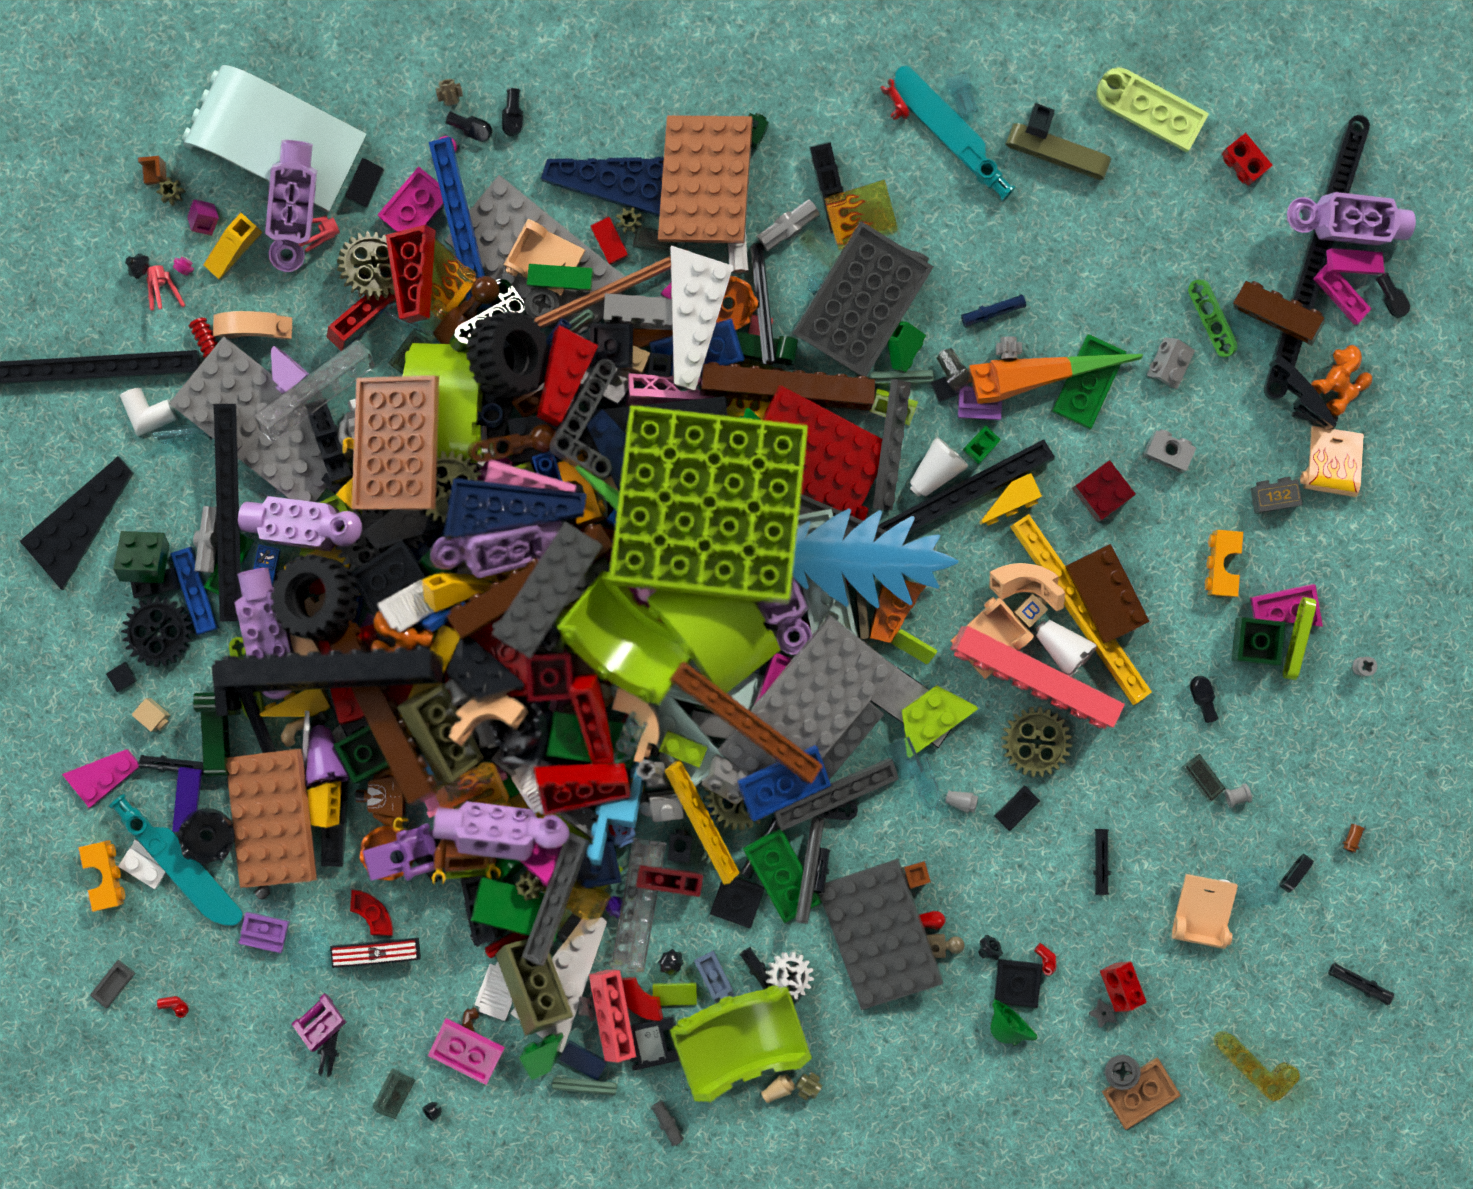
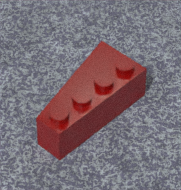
(412, 271)
(565, 370)
(580, 786)

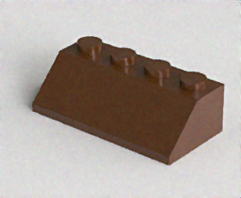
(1107, 593)

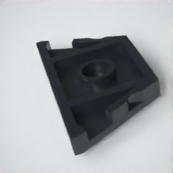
(481, 673)

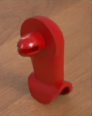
(900, 106)
(933, 919)

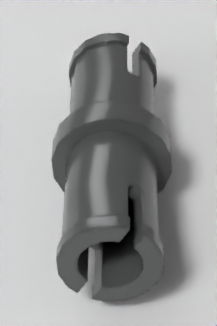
(667, 1123)

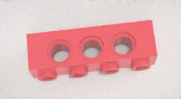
(612, 1015)

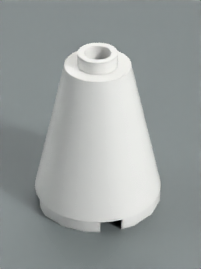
(936, 468)
(1065, 646)

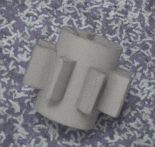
(1009, 348)

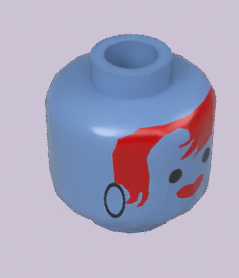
(621, 835)

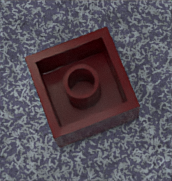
(1103, 491)
(550, 676)

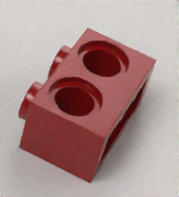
(1251, 156)
(1123, 986)

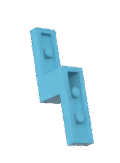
(618, 813)

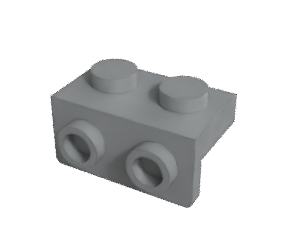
(1171, 362)
(724, 779)

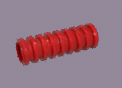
(203, 335)

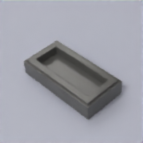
(112, 984)

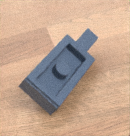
(714, 976)

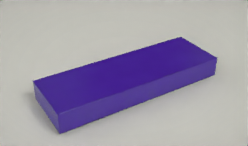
(186, 795)

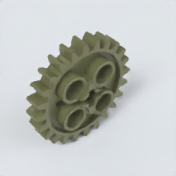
(368, 247)
(455, 469)
(1034, 761)
(729, 815)

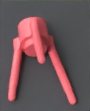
(327, 229)
(156, 279)

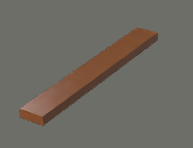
(746, 722)

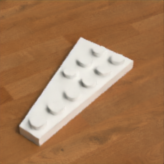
(696, 302)
(573, 967)

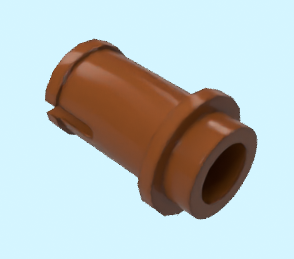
(1353, 838)

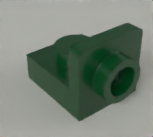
(759, 131)

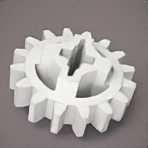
(797, 970)

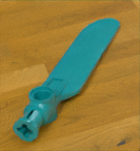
(950, 129)
(187, 874)

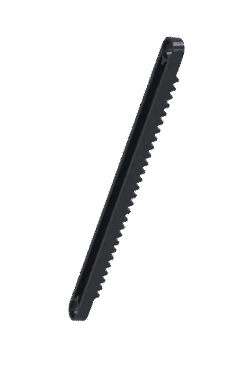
(1315, 256)

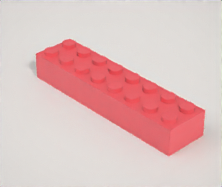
(1036, 676)

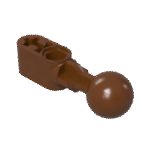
(484, 291)
(538, 439)

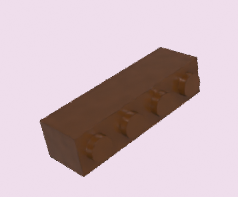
(1278, 312)

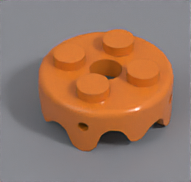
(743, 302)
(378, 837)

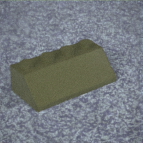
(430, 720)
(533, 989)

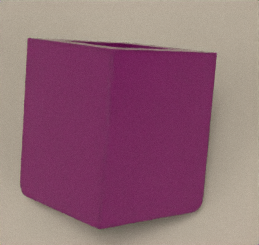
(202, 217)

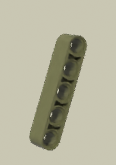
(1059, 152)

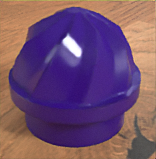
(614, 906)

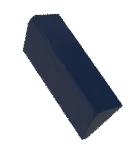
(583, 1060)

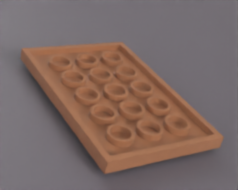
(705, 179)
(395, 443)
(271, 818)

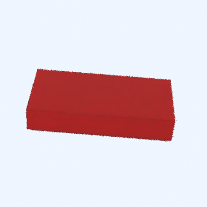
(609, 240)

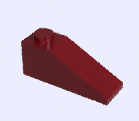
(669, 880)

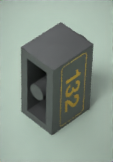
(1276, 496)

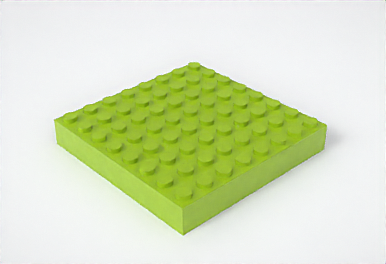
(708, 505)

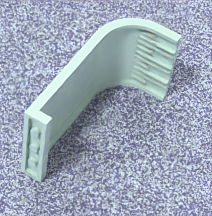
(249, 119)

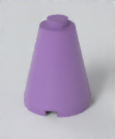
(322, 759)

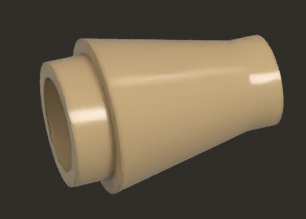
(778, 1088)

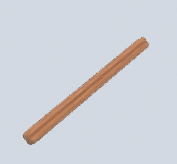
(599, 294)

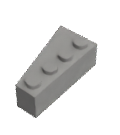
(639, 311)

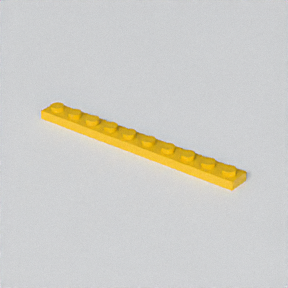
(1110, 652)

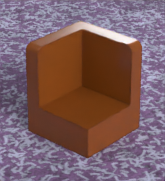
(153, 169)
(916, 874)

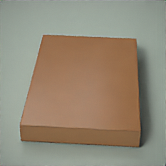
(1148, 1096)

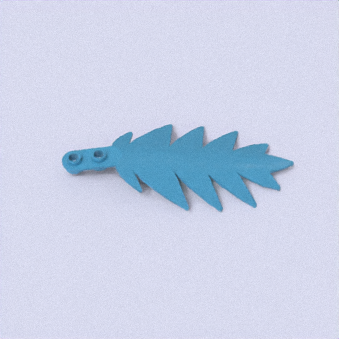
(827, 556)

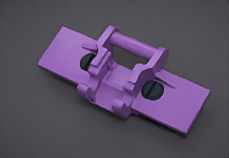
(395, 856)

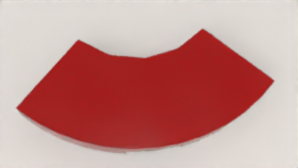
(372, 911)
(641, 1002)

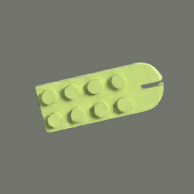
(1150, 107)

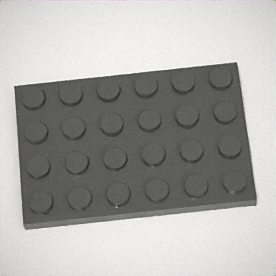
(862, 299)
(880, 934)

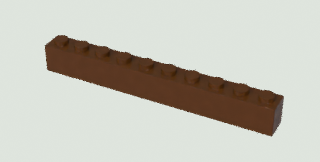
(388, 727)

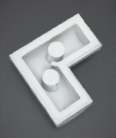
(144, 417)

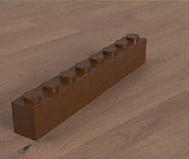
(761, 385)
(494, 603)

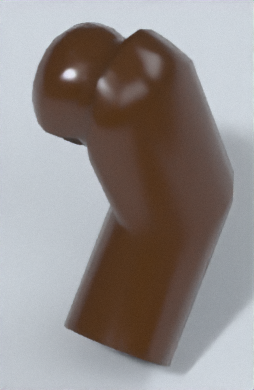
(468, 1017)

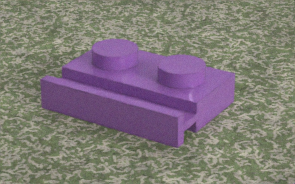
(970, 409)
(264, 932)

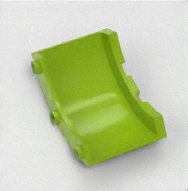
(458, 395)
(718, 633)
(623, 640)
(739, 1041)

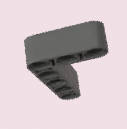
(581, 419)

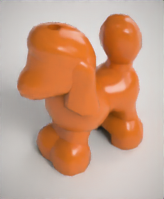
(1338, 379)
(406, 639)

